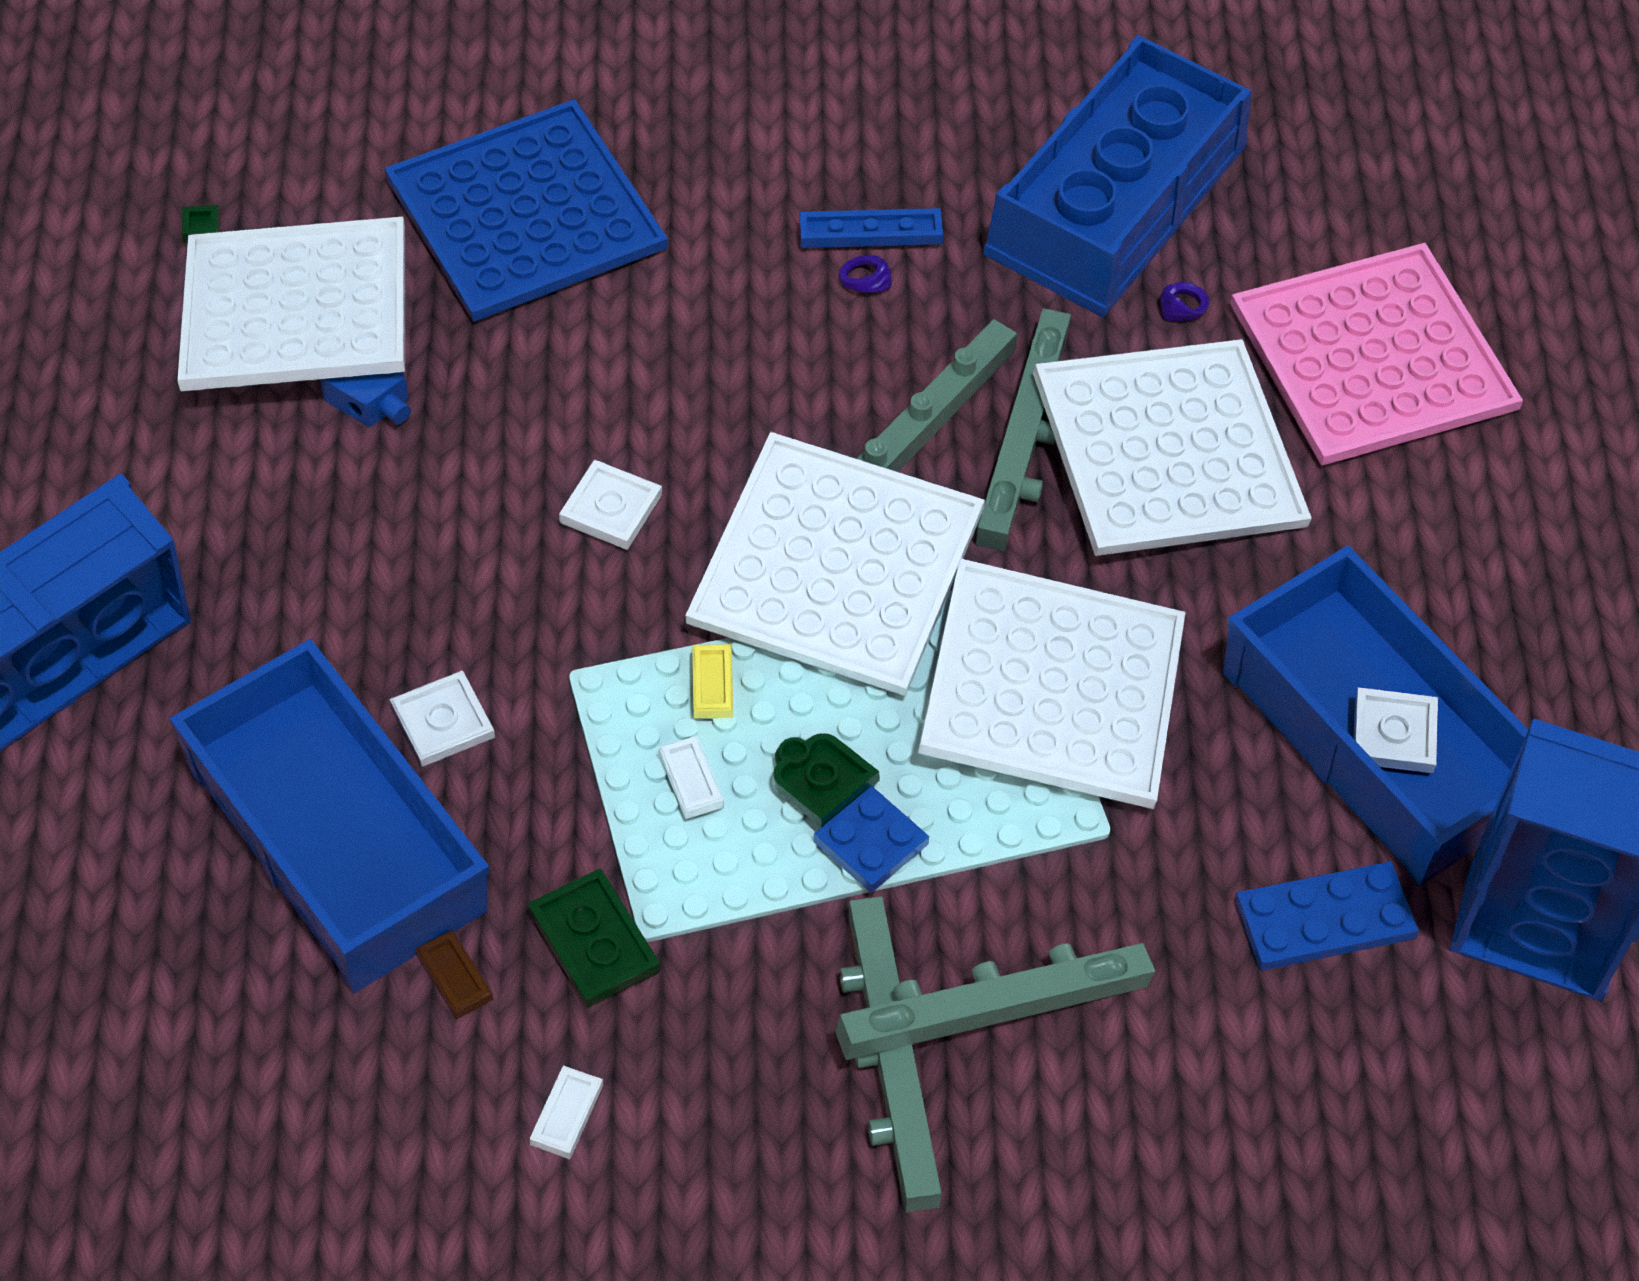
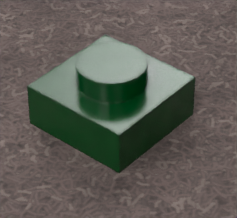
(200, 220)

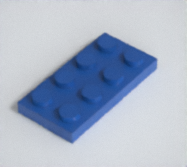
(1326, 916)

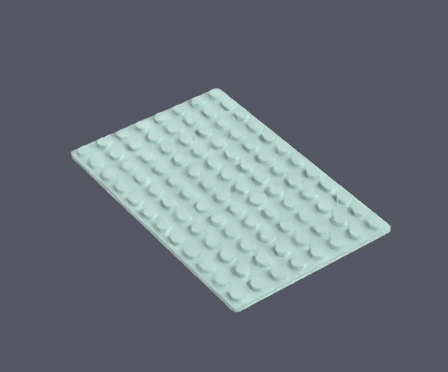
(760, 848)

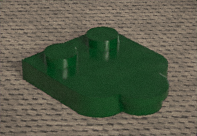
(821, 775)

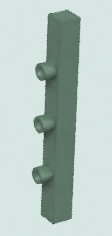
(941, 398)
(1023, 432)
(992, 998)
(903, 1101)

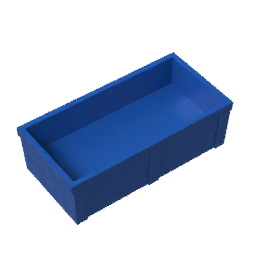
(1119, 176)
(83, 603)
(1345, 630)
(333, 813)
(1558, 865)

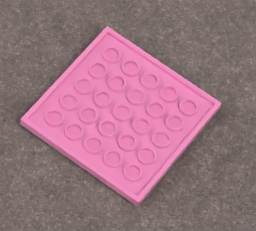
(1374, 353)

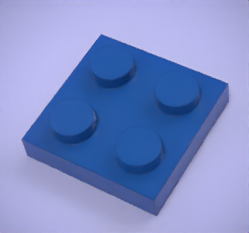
(871, 839)

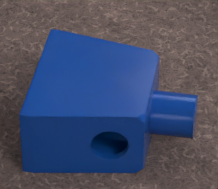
(369, 397)

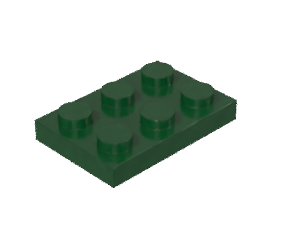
(593, 937)

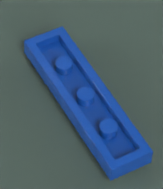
(870, 228)

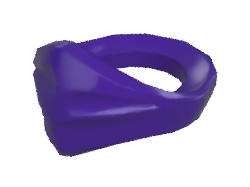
(878, 282)
(1175, 310)

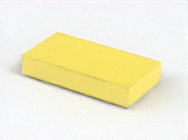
(712, 681)

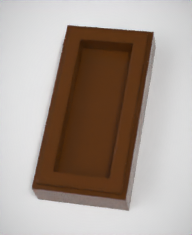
(454, 974)

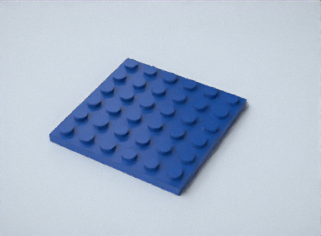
(525, 209)

